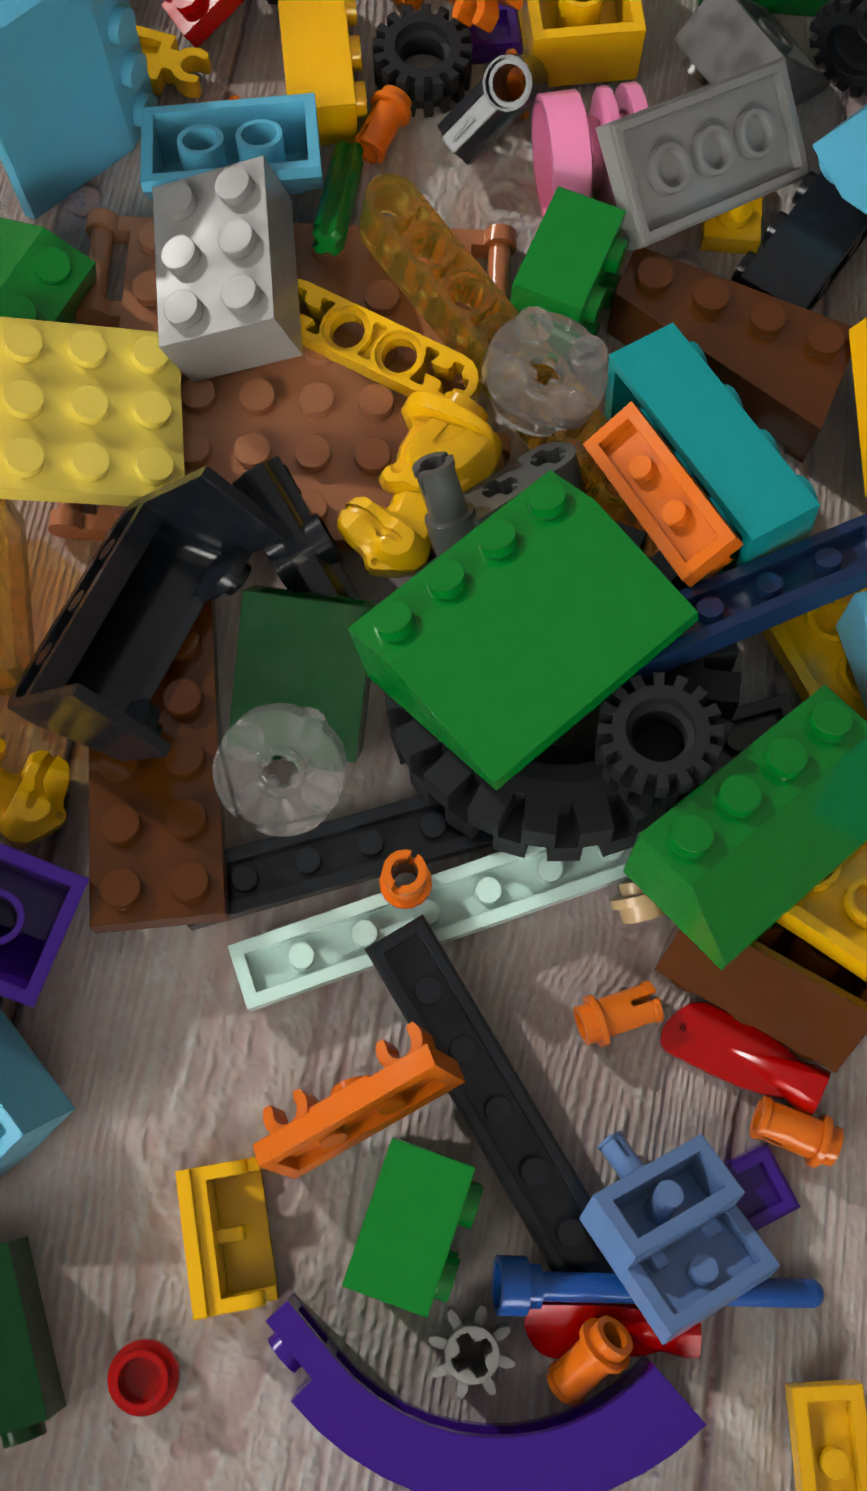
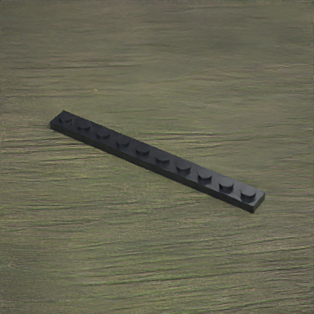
(357, 845)

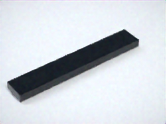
(492, 1098)

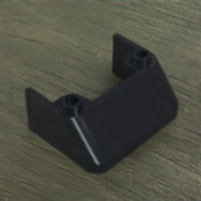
(135, 611)

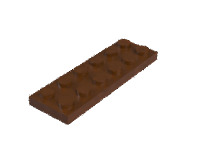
(160, 819)

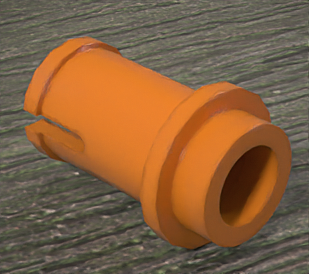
(388, 114)
(408, 895)
(617, 1013)
(797, 1132)
(599, 1351)

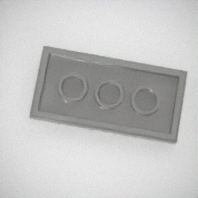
(704, 153)

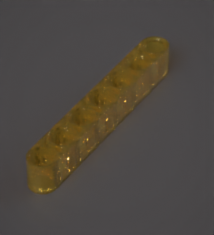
(457, 278)

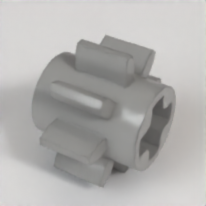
(463, 1369)

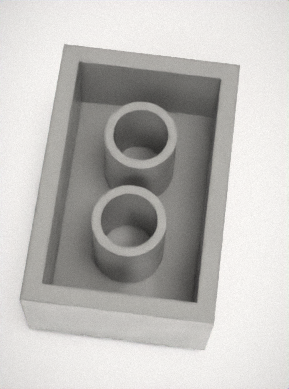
(226, 270)

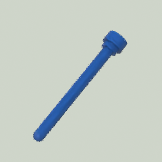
(526, 1286)

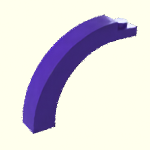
(577, 1449)

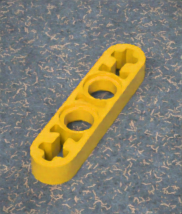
(379, 338)

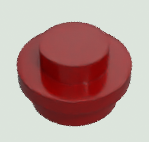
(143, 1377)

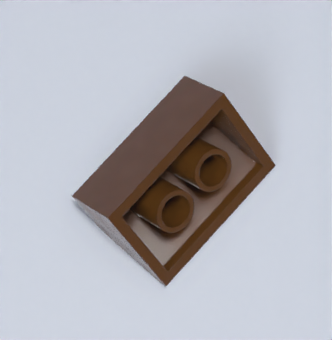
(779, 989)

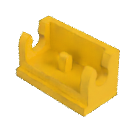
(226, 1237)

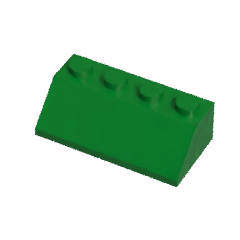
(760, 829)

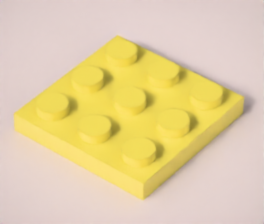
(86, 413)

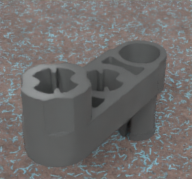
(457, 513)

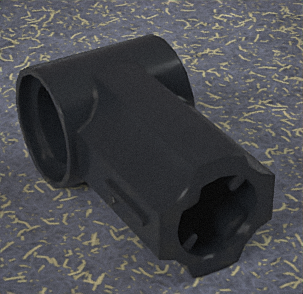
(490, 108)

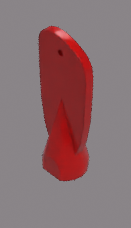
(742, 1056)
(558, 1325)

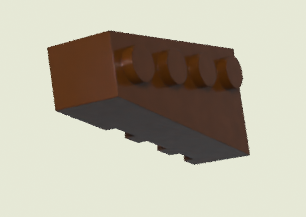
(769, 350)

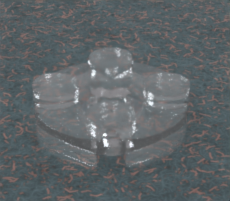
(554, 341)
(260, 798)

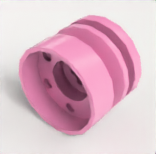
(567, 143)

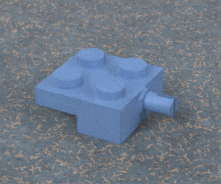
(676, 1234)

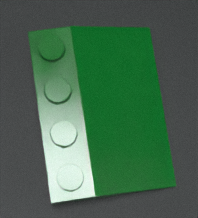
(521, 628)

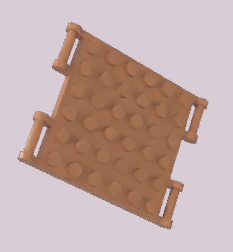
(308, 410)

